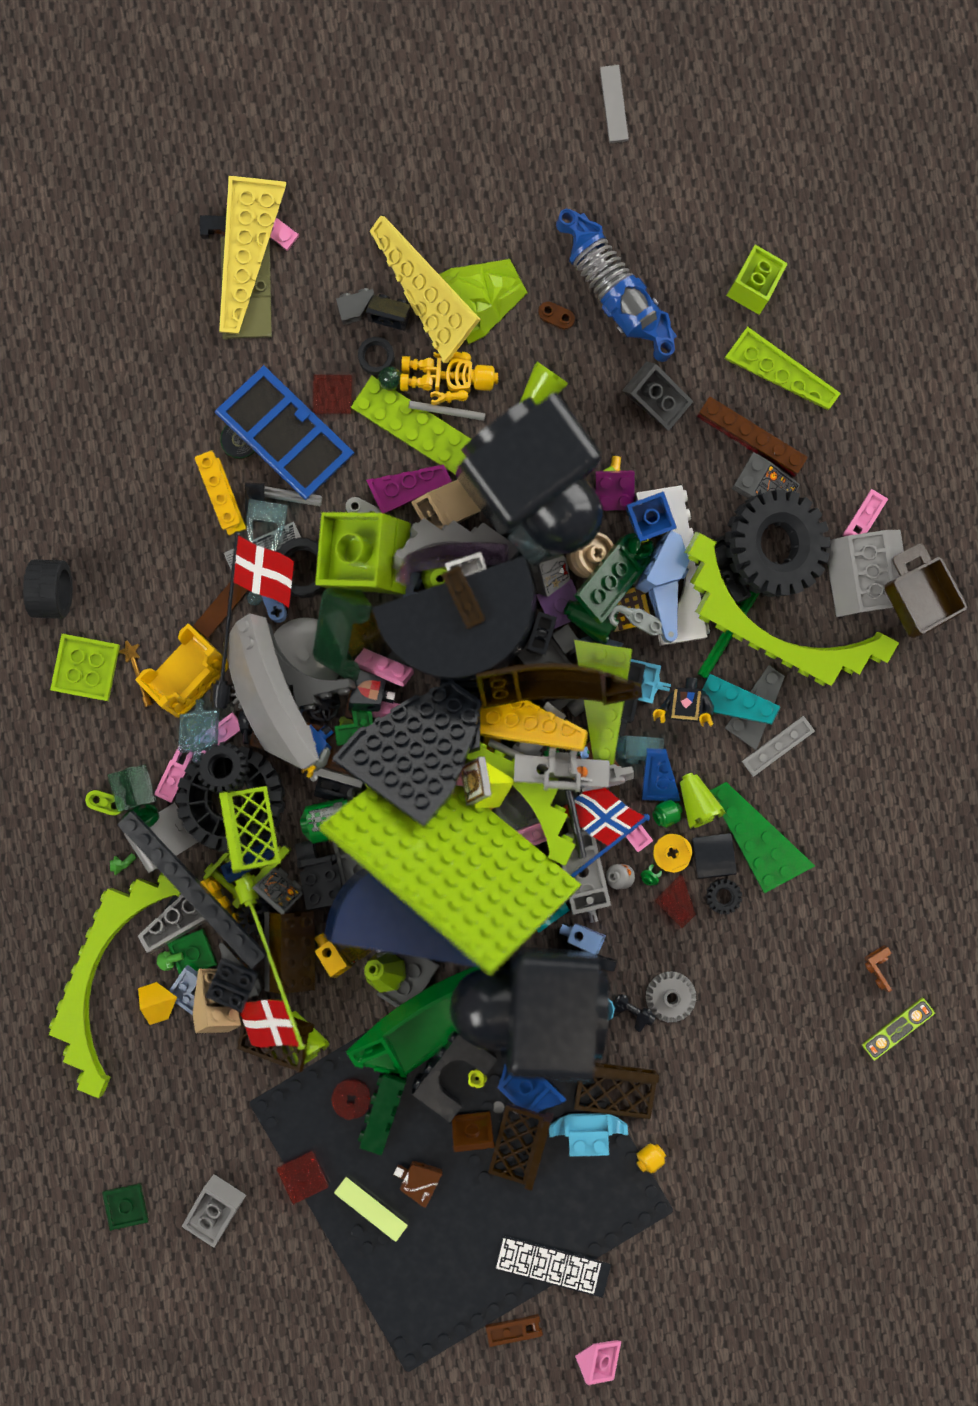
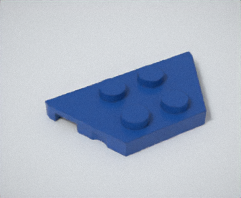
(529, 1093)

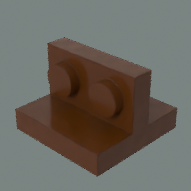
(472, 1132)

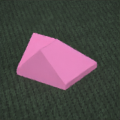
(599, 1362)

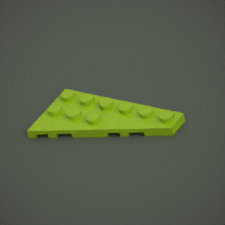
(604, 719)

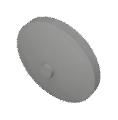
(297, 643)

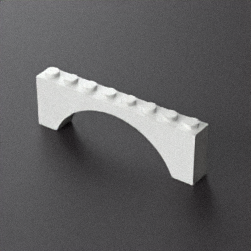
(688, 624)

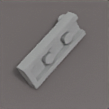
(337, 776)

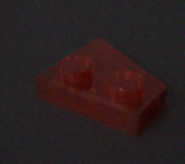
(677, 902)

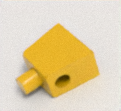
(336, 963)

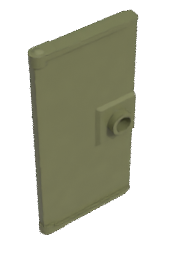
(257, 319)

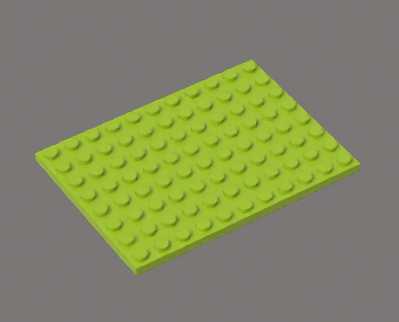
(459, 872)

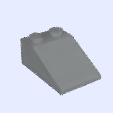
(213, 1210)

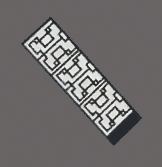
(552, 1266)

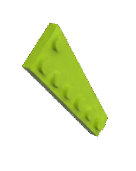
(772, 364)

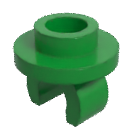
(649, 877)

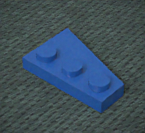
(658, 777)

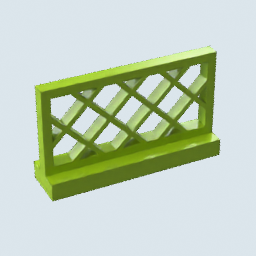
(233, 837)

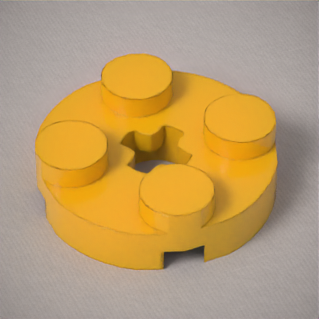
(675, 842)

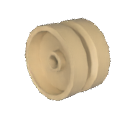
(586, 560)

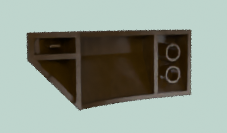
(553, 682)

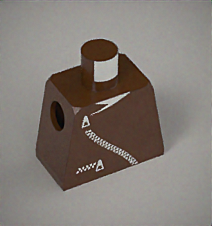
(418, 1181)

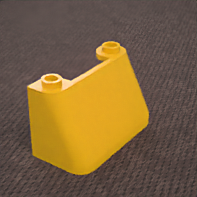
(184, 674)

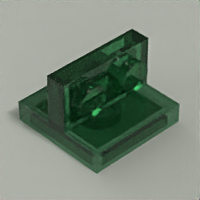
(131, 787)

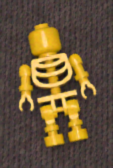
(482, 377)

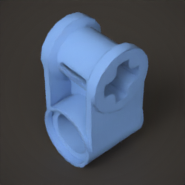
(271, 606)

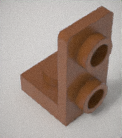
(878, 956)

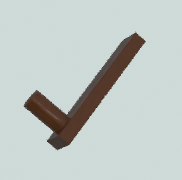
(217, 610)

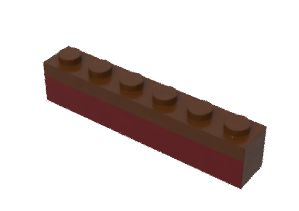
(752, 436)

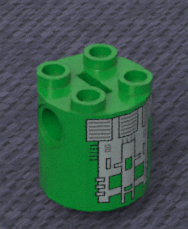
(317, 814)

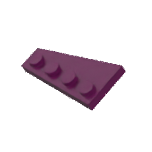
(400, 489)

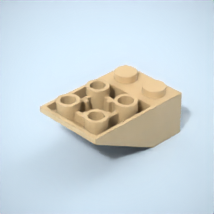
(445, 505)
(208, 1014)

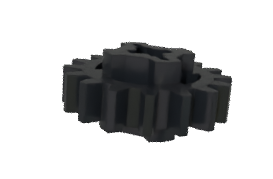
(260, 907)

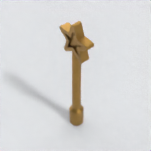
(131, 654)

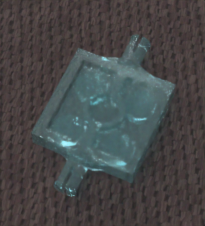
(198, 730)

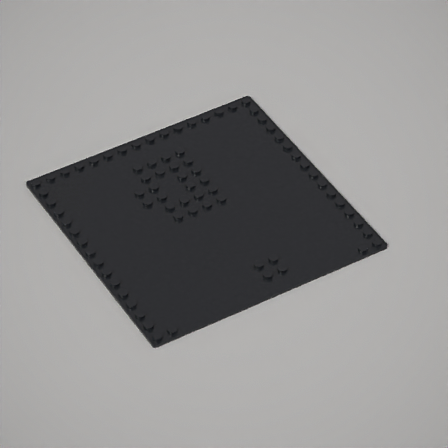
(441, 1270)

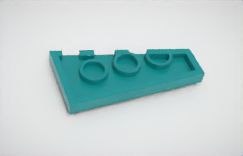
(738, 702)

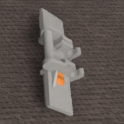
(584, 771)

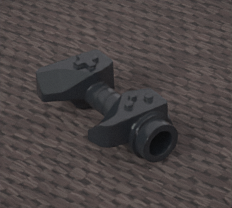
(644, 1016)

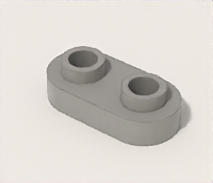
(364, 507)

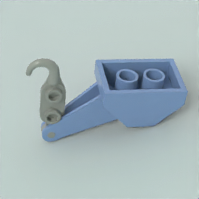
(661, 581)

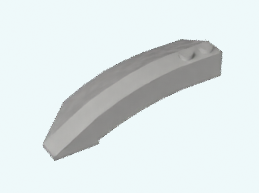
(266, 694)

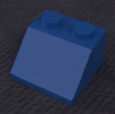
(651, 516)

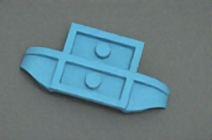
(588, 1132)

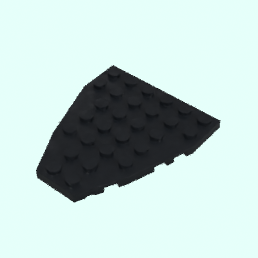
(416, 750)

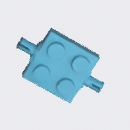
(651, 682)

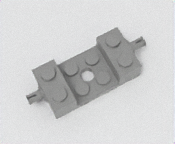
(593, 889)

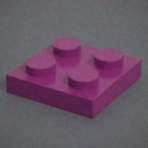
(615, 488)

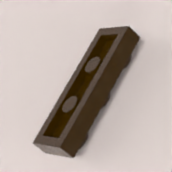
(463, 597)

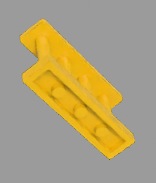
(220, 493)

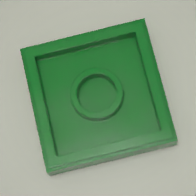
(196, 951)

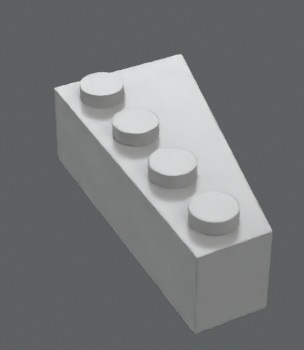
(170, 925)

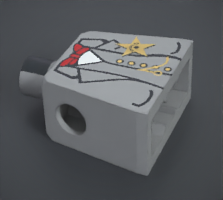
(550, 574)

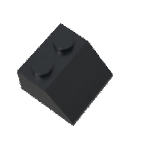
(389, 312)

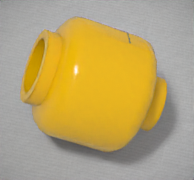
(650, 1158)

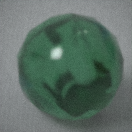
(389, 378)

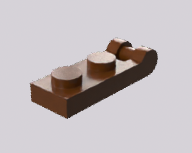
(513, 1330)

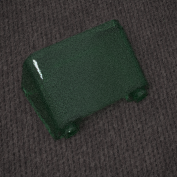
(334, 626)

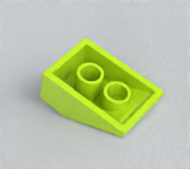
(757, 279)

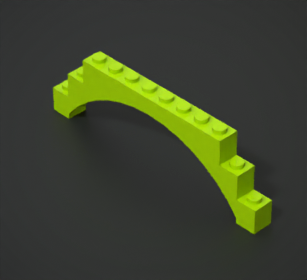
(721, 609)
(540, 800)
(72, 1018)

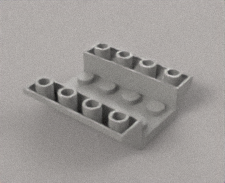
(861, 568)

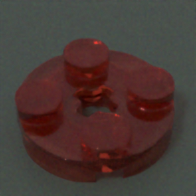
(339, 1099)

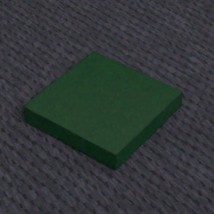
(125, 1206)

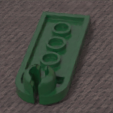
(614, 576)

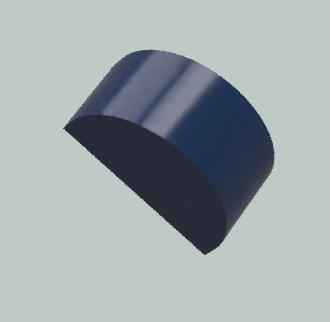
(377, 919)

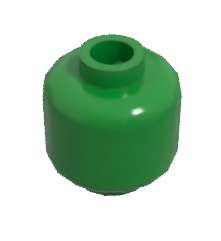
(667, 813)

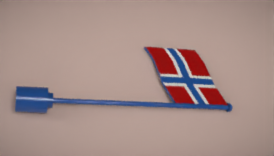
(605, 819)

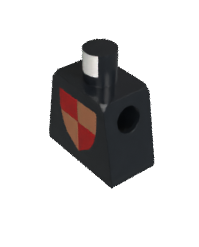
(369, 693)

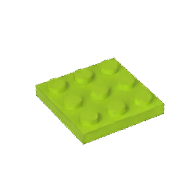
(85, 667)

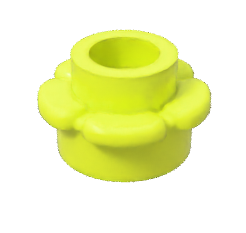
(473, 1082)

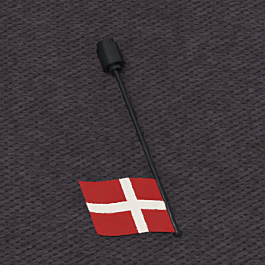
(261, 573)

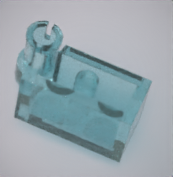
(634, 747)

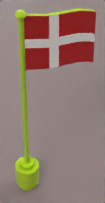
(268, 1020)

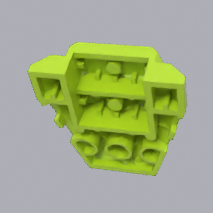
(488, 290)

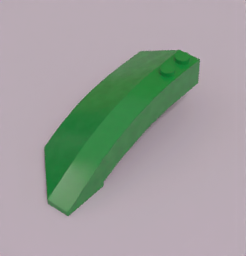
(410, 1031)

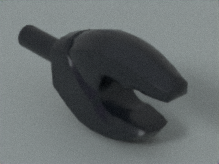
(244, 726)

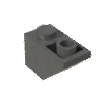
(354, 306)

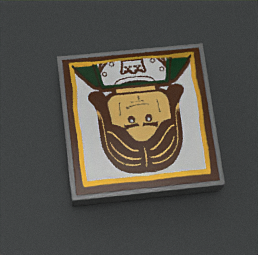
(475, 781)

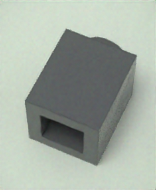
(565, 640)

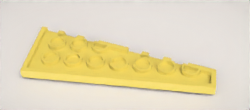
(249, 223)
(438, 306)

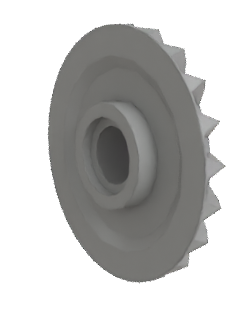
(661, 987)

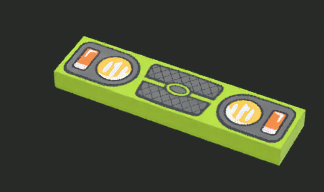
(898, 1028)

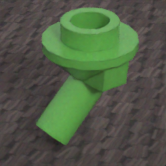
(118, 865)
(166, 961)

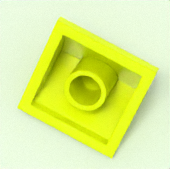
(500, 786)

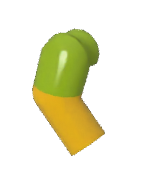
(615, 464)

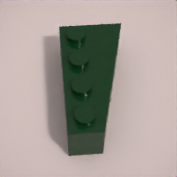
(383, 1112)

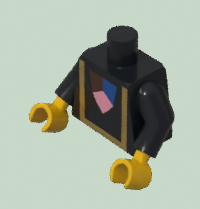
(687, 705)

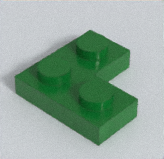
(345, 732)

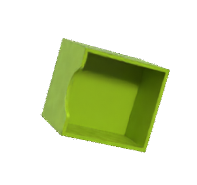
(359, 551)

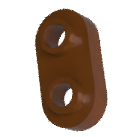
(555, 317)

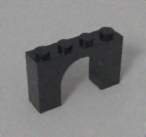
(428, 1088)

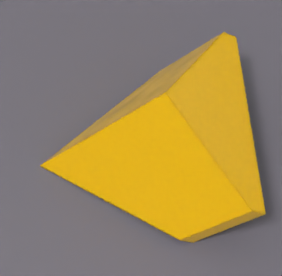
(156, 1002)

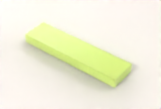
(370, 1209)

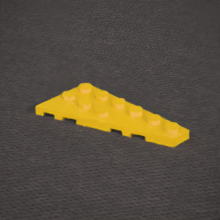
(531, 724)

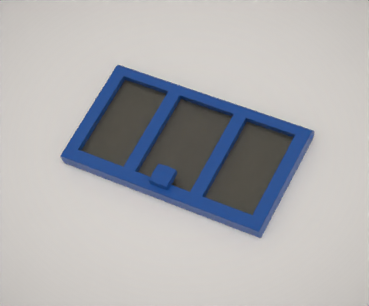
(284, 432)

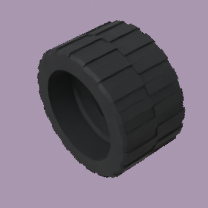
(298, 545)
(47, 589)

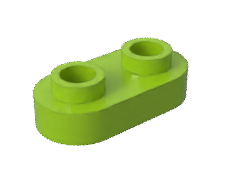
(104, 804)

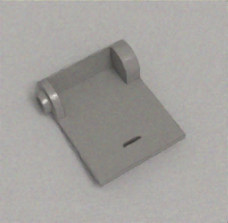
(168, 833)

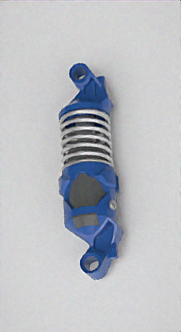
(619, 291)

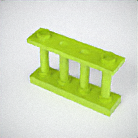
(212, 870)

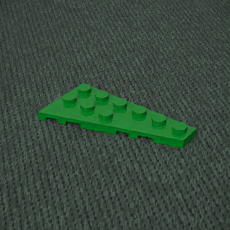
(763, 846)

